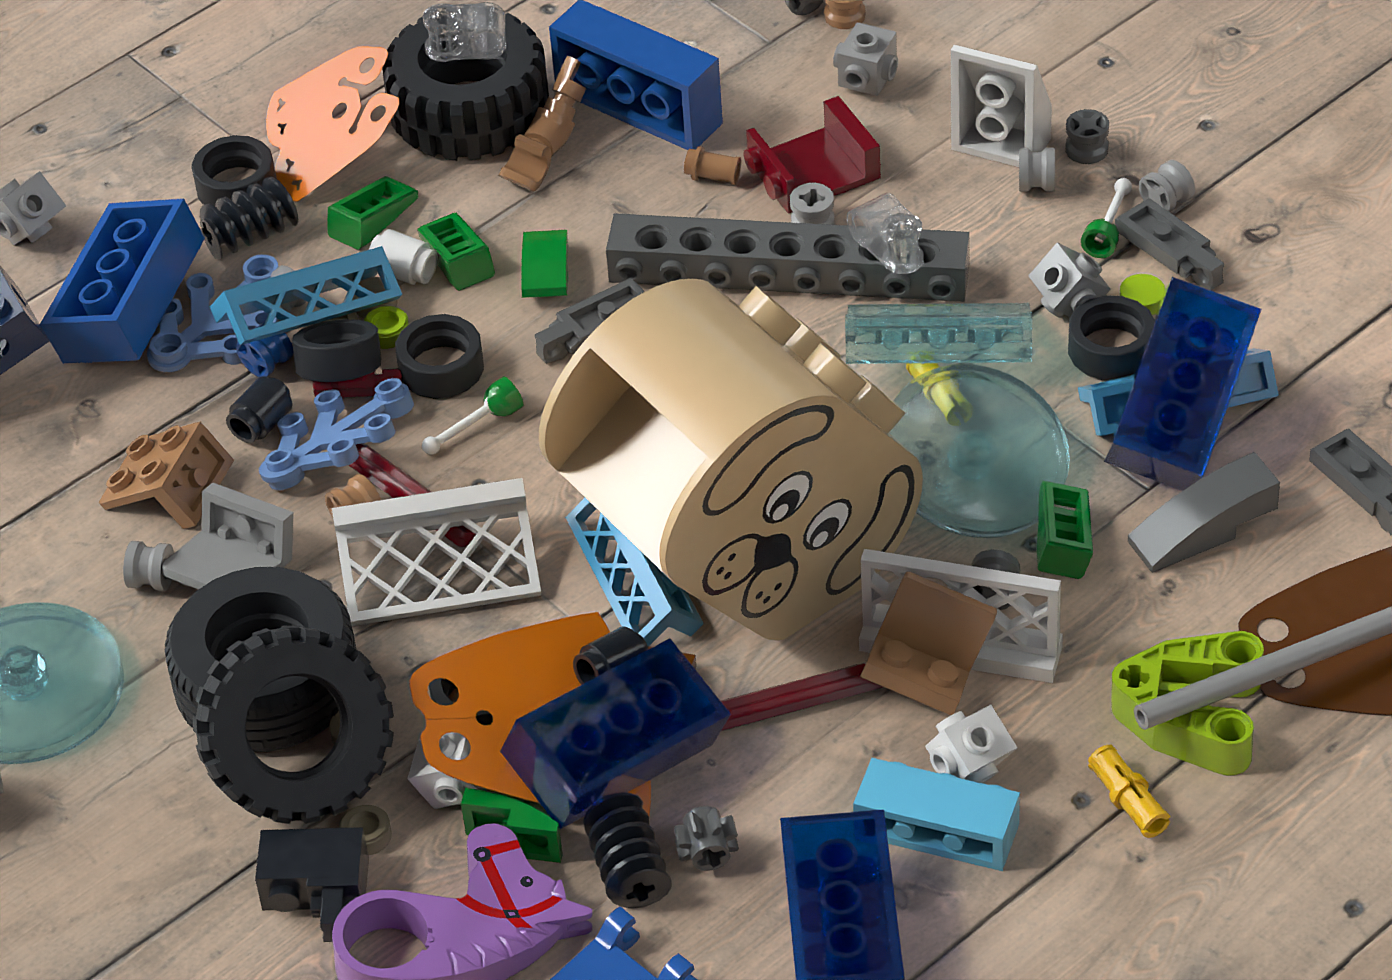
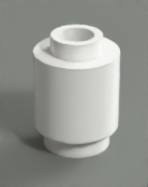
(408, 257)

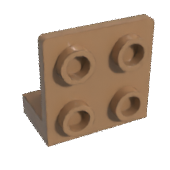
(172, 469)
(928, 642)

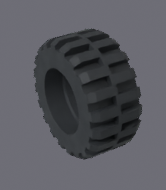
(472, 116)
(345, 769)

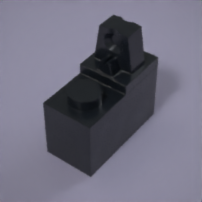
(312, 871)

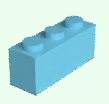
(942, 813)

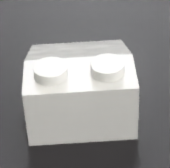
(997, 106)

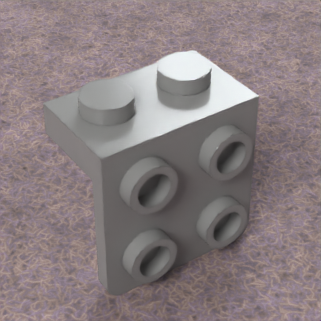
(234, 536)

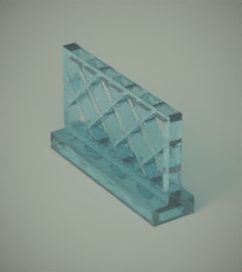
(938, 333)

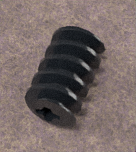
(245, 214)
(626, 851)

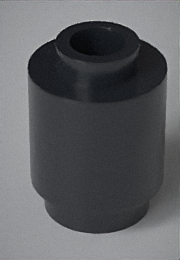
(259, 409)
(607, 653)

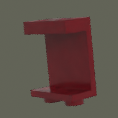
(837, 156)

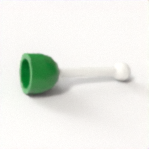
(1104, 228)
(499, 399)

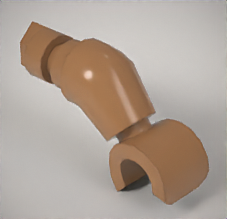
(546, 132)

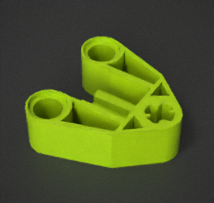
(1206, 737)

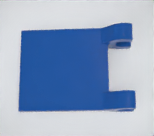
(606, 958)

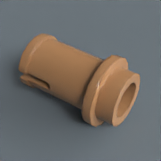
(712, 166)

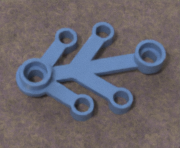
(174, 350)
(287, 464)

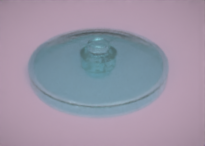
(980, 448)
(55, 680)

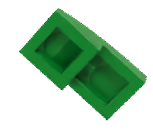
(544, 263)
(534, 830)

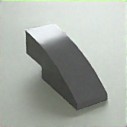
(1206, 513)

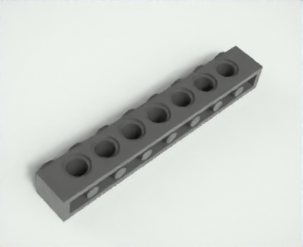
(779, 257)

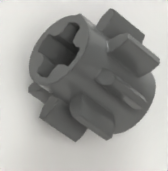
(706, 838)

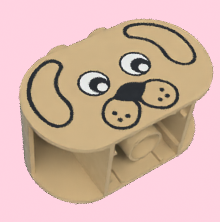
(733, 452)

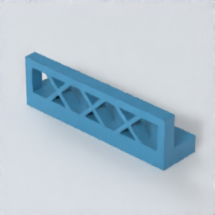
(307, 285)
(1253, 384)
(650, 586)

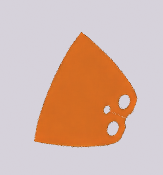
(508, 679)

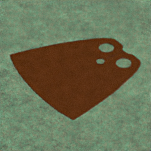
(1350, 680)

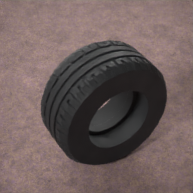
(232, 610)

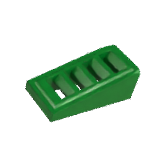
(366, 213)
(461, 255)
(1063, 533)

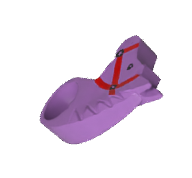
(486, 935)

